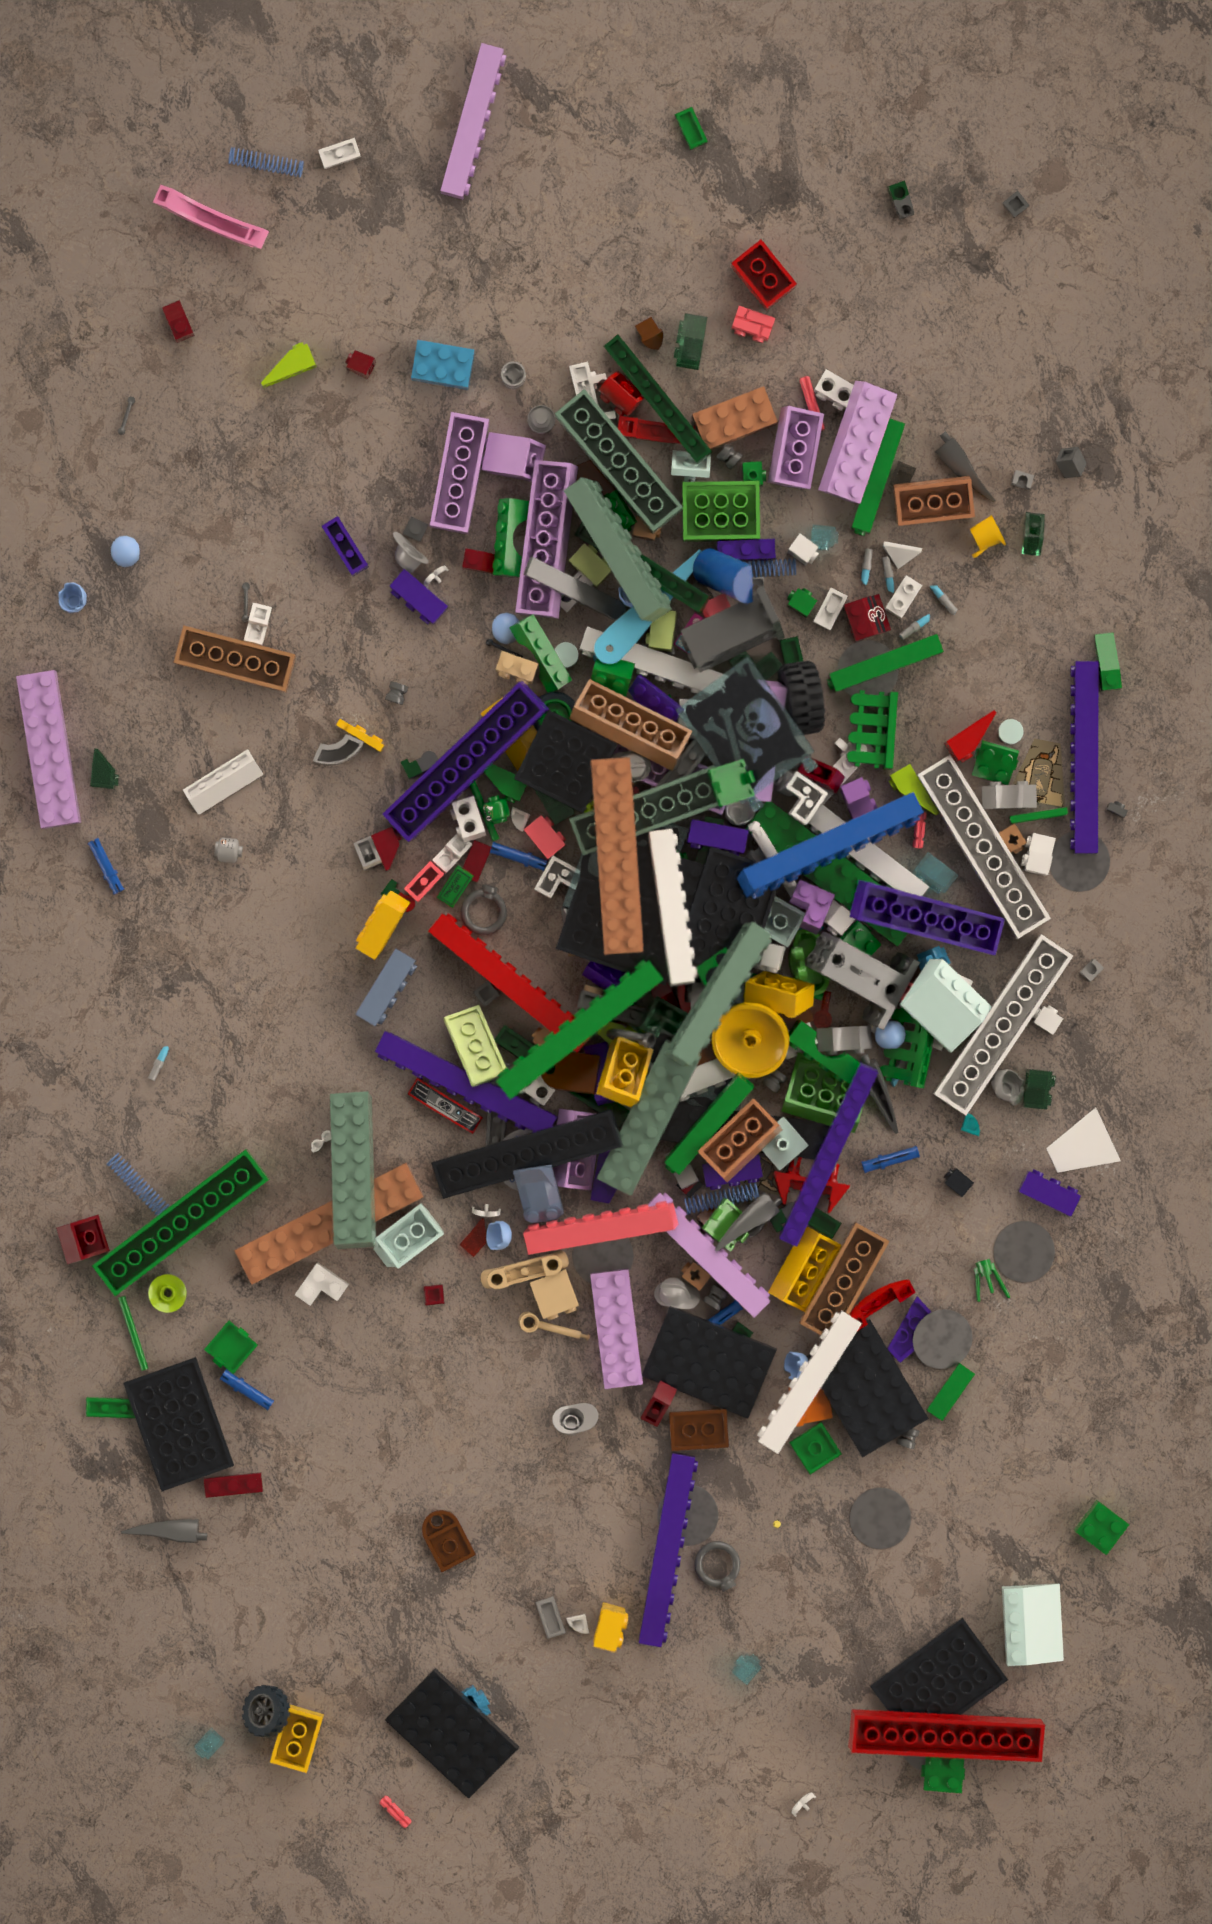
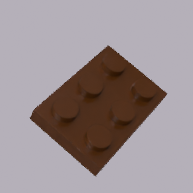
(699, 1429)

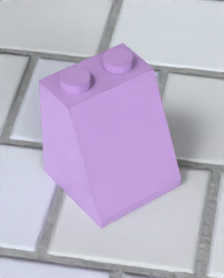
(511, 456)

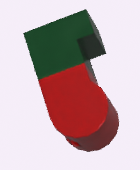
(391, 886)

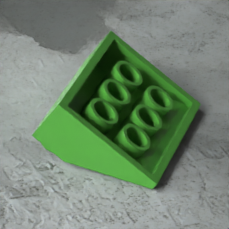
(721, 511)
(814, 1093)

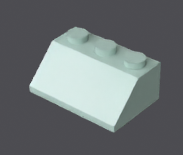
(783, 921)

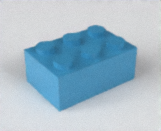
(442, 364)

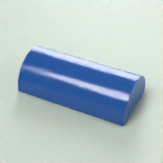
(724, 574)

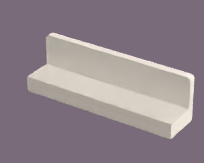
(223, 782)

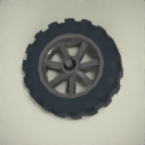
(277, 1711)

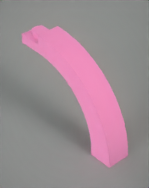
(210, 219)

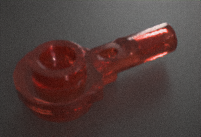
(823, 1018)

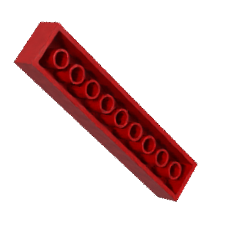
(500, 974)
(946, 1735)

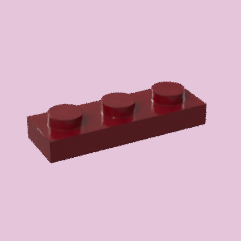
(233, 1484)

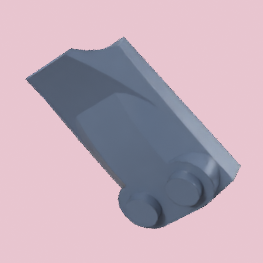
(539, 1194)

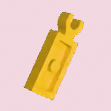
(359, 733)

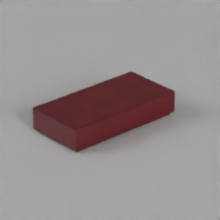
(477, 859)

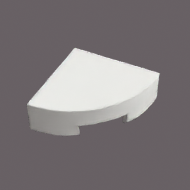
(519, 818)
(578, 1623)

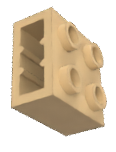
(516, 667)
(554, 1295)

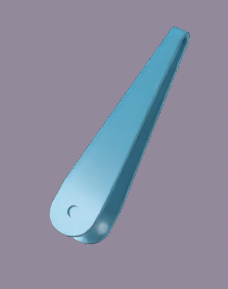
(630, 627)

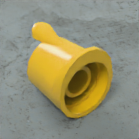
(986, 535)

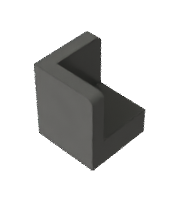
(1071, 462)

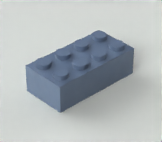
(386, 987)

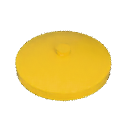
(751, 1040)

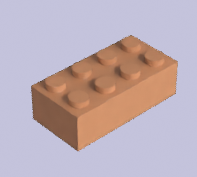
(735, 418)
(933, 500)
(740, 1140)

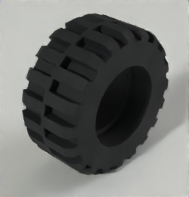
(803, 696)

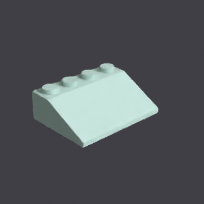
(945, 1004)
(1032, 1624)

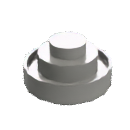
(541, 419)

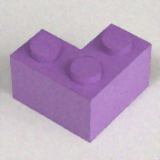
(857, 797)
(815, 902)

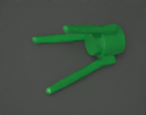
(984, 1269)

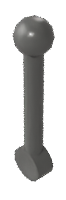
(131, 400)
(245, 586)

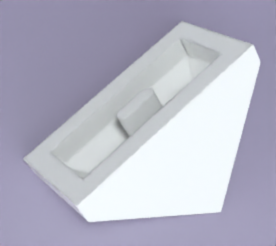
(900, 553)

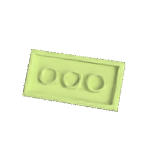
(475, 1045)

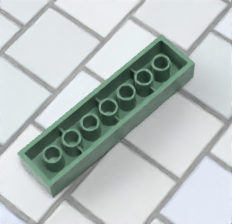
(618, 461)
(618, 549)
(656, 807)
(717, 994)
(646, 1123)
(352, 1170)

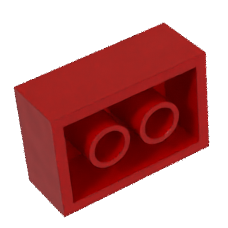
(763, 274)

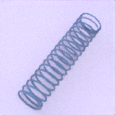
(299, 171)
(793, 567)
(720, 1195)
(163, 1209)

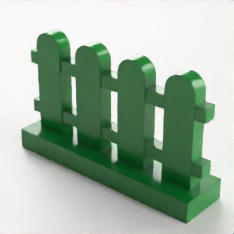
(877, 739)
(917, 1061)

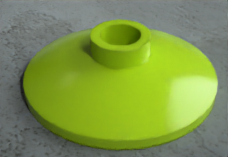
(160, 1300)

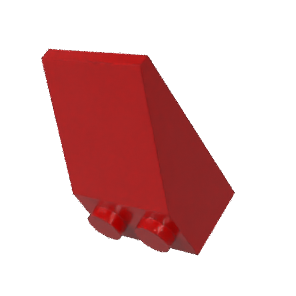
(966, 741)

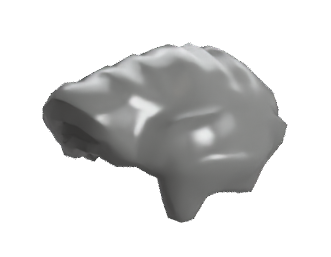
(1008, 1086)

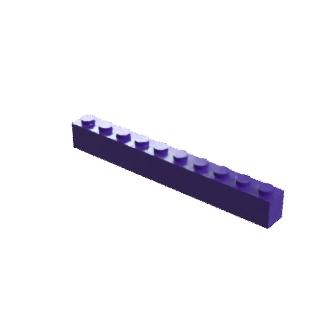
(1085, 757)
(456, 1081)
(828, 1154)
(667, 1549)

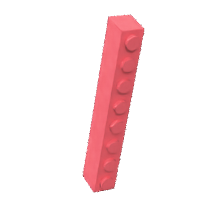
(600, 1228)

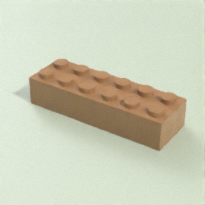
(235, 659)
(630, 724)
(844, 1277)

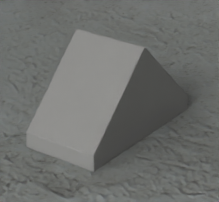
(367, 853)

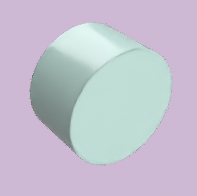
(567, 653)
(1010, 731)

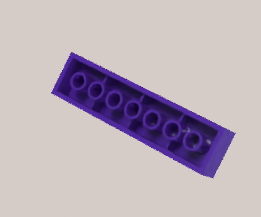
(927, 917)

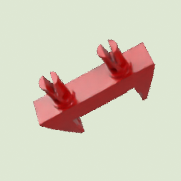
(794, 1180)

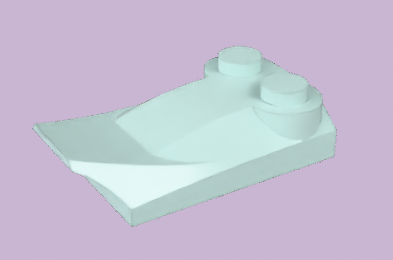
(407, 1237)

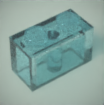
(935, 873)

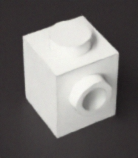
(1047, 1019)

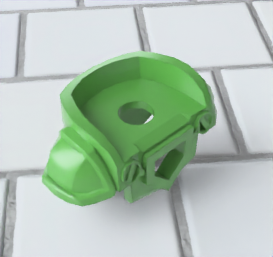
(802, 946)

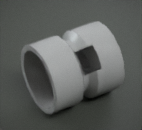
(513, 375)

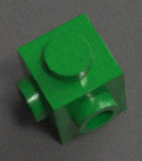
(753, 472)
(801, 601)

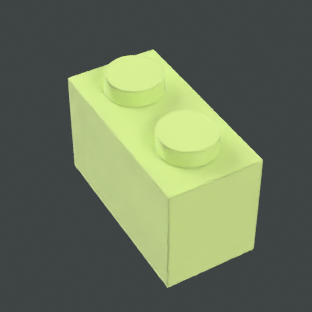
(590, 564)
(662, 632)

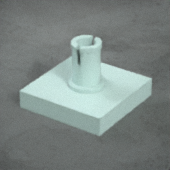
(686, 466)
(784, 1145)

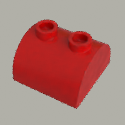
(621, 393)

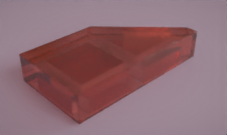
(475, 1239)

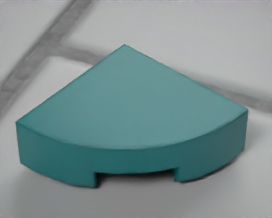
(970, 1125)

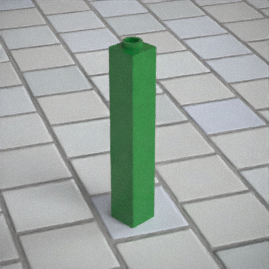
(876, 483)
(885, 663)
(708, 1124)

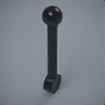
(489, 642)

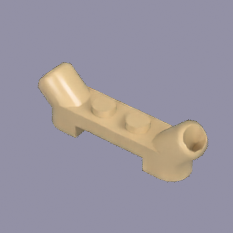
(524, 1270)

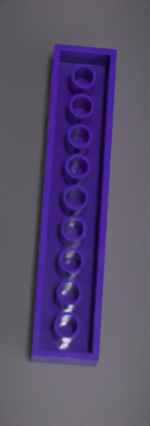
(465, 761)

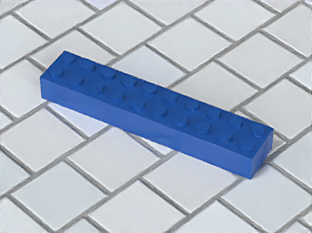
(830, 845)

